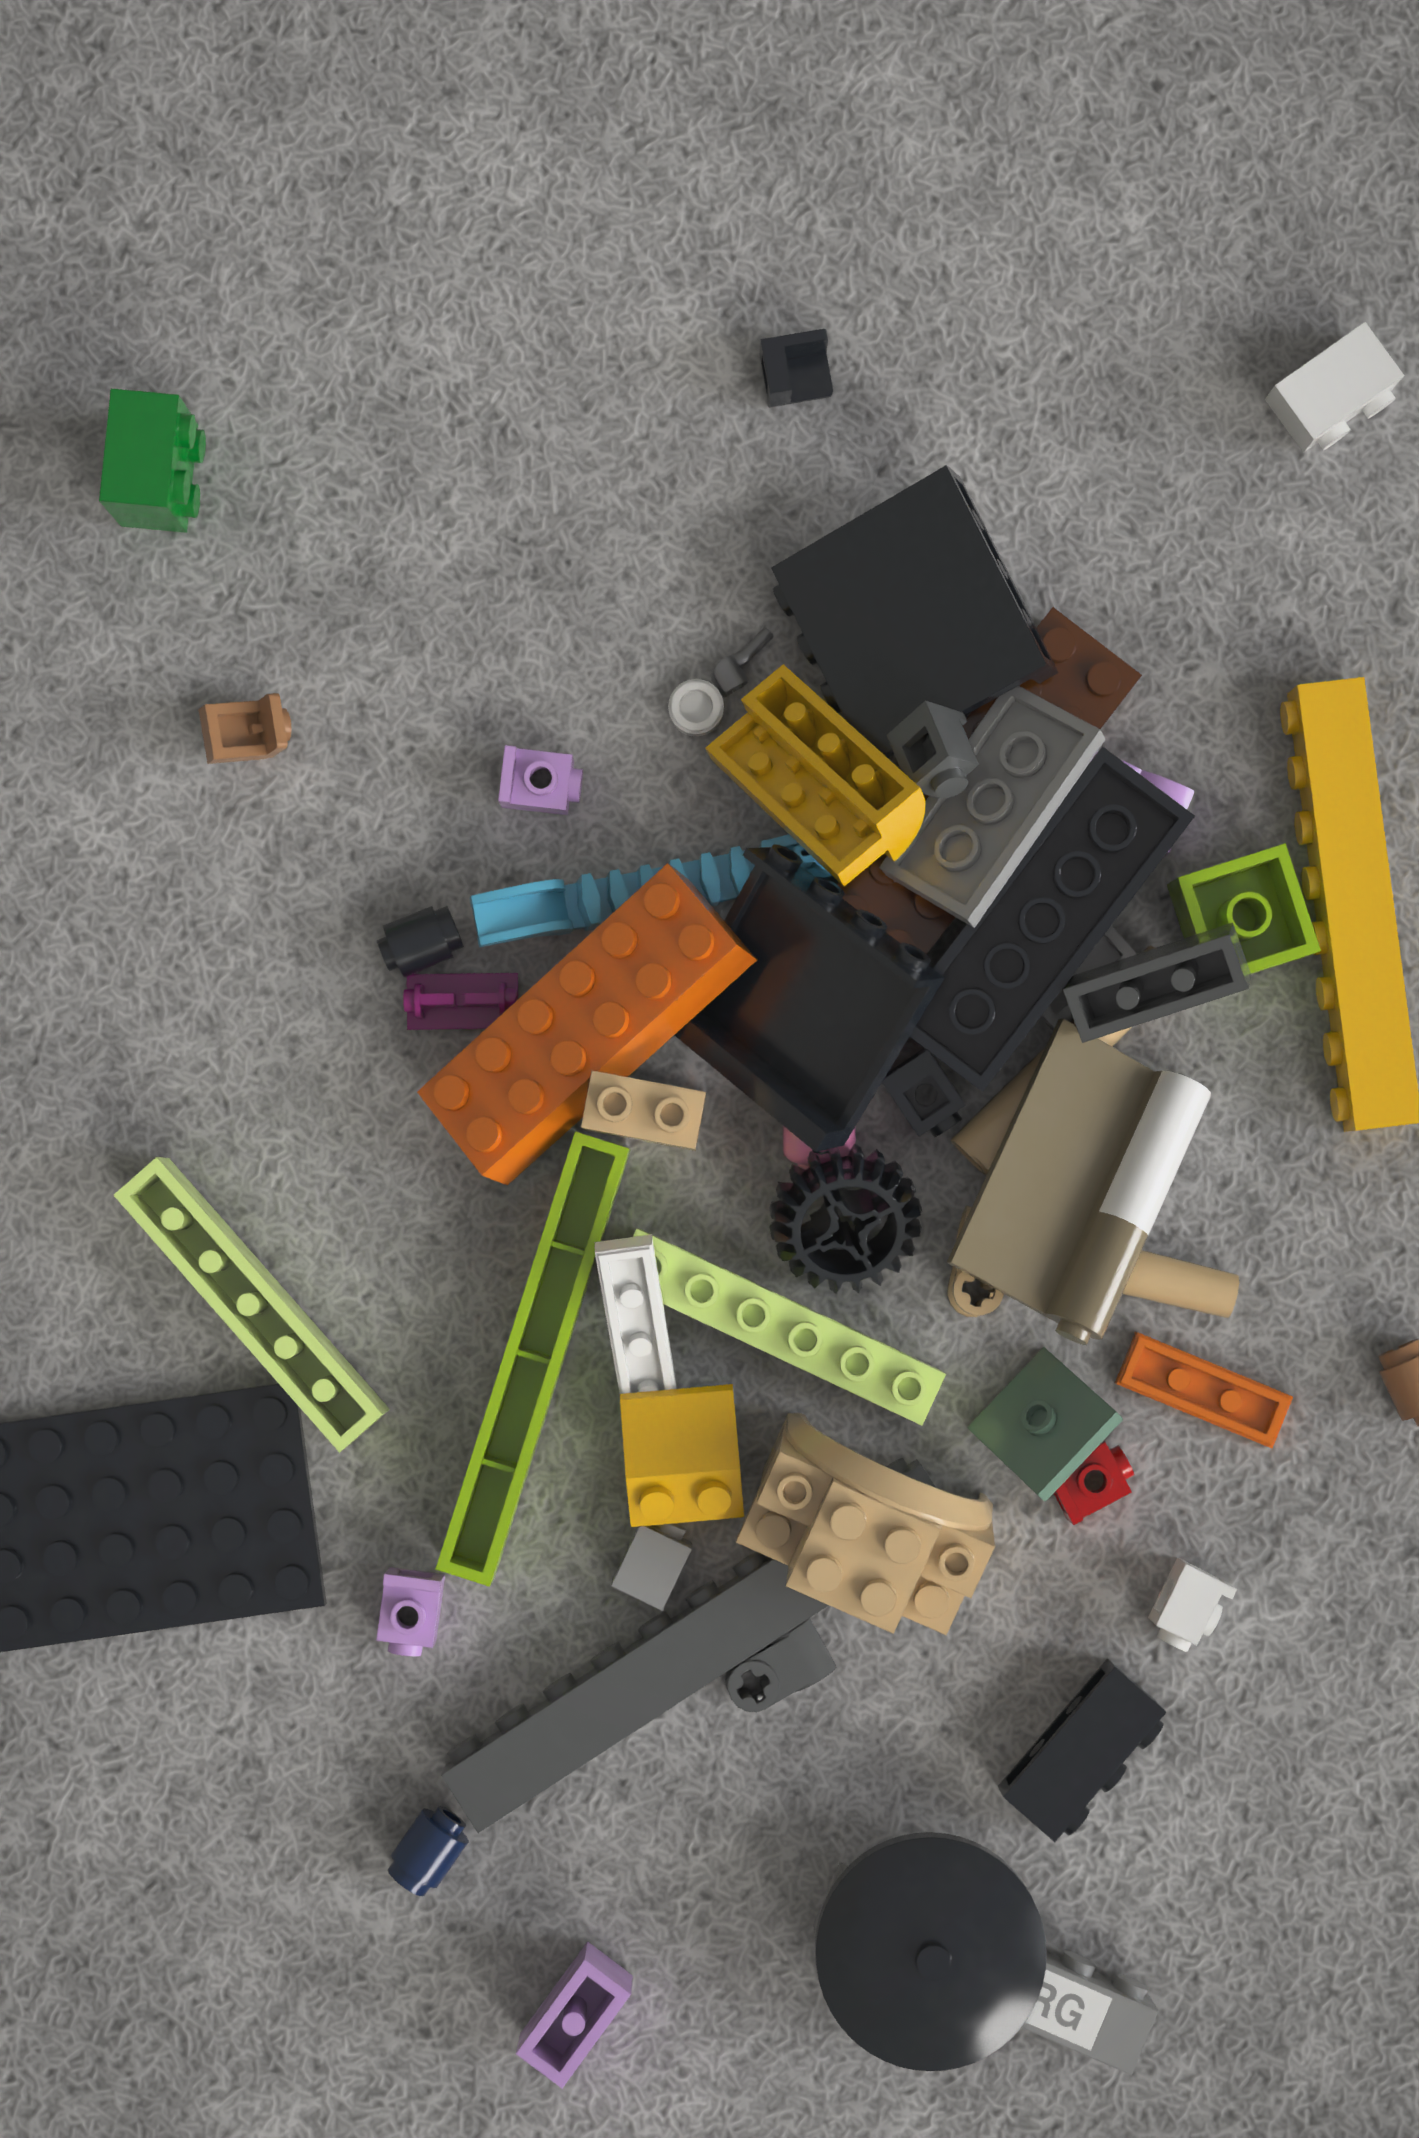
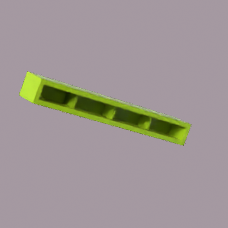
(533, 1359)

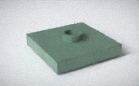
(1045, 1423)

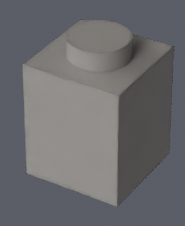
(653, 1563)

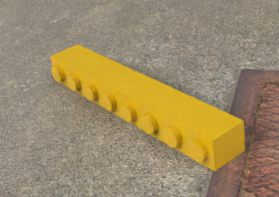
(1352, 904)

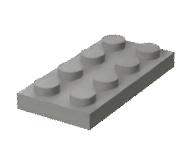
(976, 839)

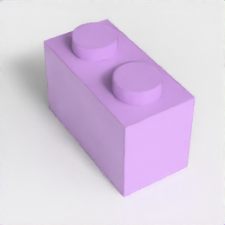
(574, 2015)

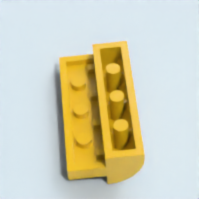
(819, 777)

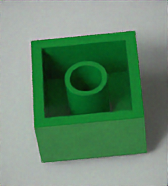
(151, 461)

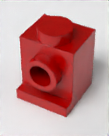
(1080, 1502)

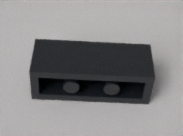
(1083, 1751)

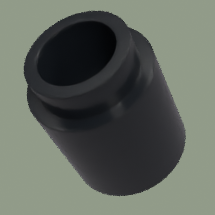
(420, 940)

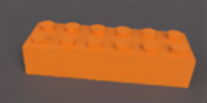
(593, 1011)

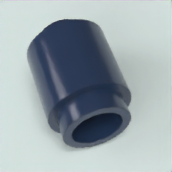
(428, 1850)

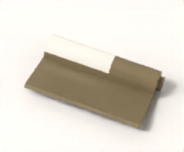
(1079, 1182)

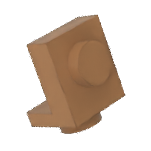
(245, 729)

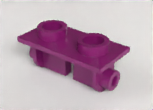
(458, 999)

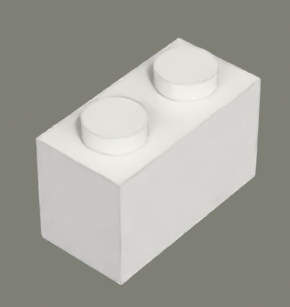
(1334, 388)

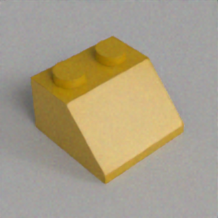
(681, 1455)

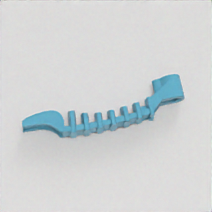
(558, 908)

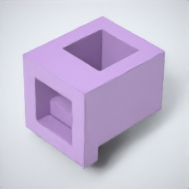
(519, 793)
(412, 1589)

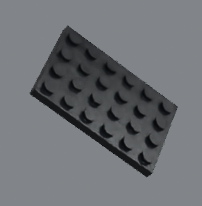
(155, 1517)

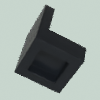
(796, 367)

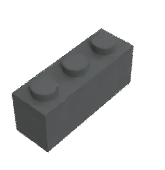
(1157, 982)

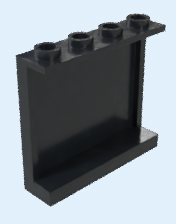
(911, 610)
(818, 1009)

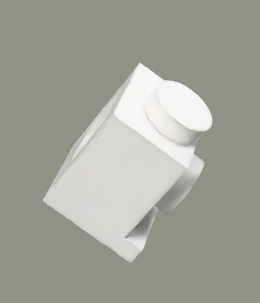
(1189, 1605)

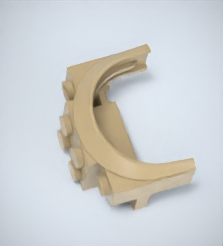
(866, 1532)

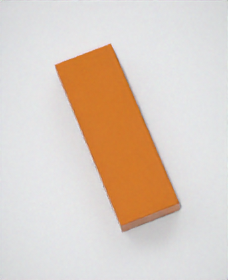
(1203, 1390)

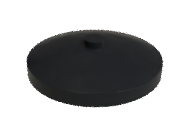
(930, 1951)

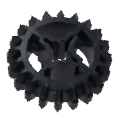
(812, 1243)

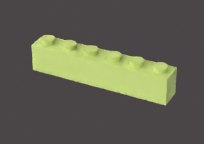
(251, 1302)

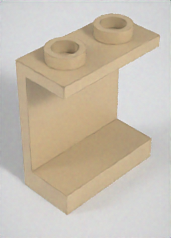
(643, 1110)

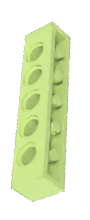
(795, 1333)

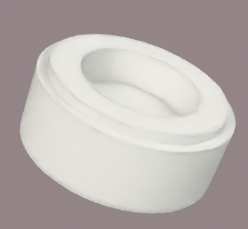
(696, 707)

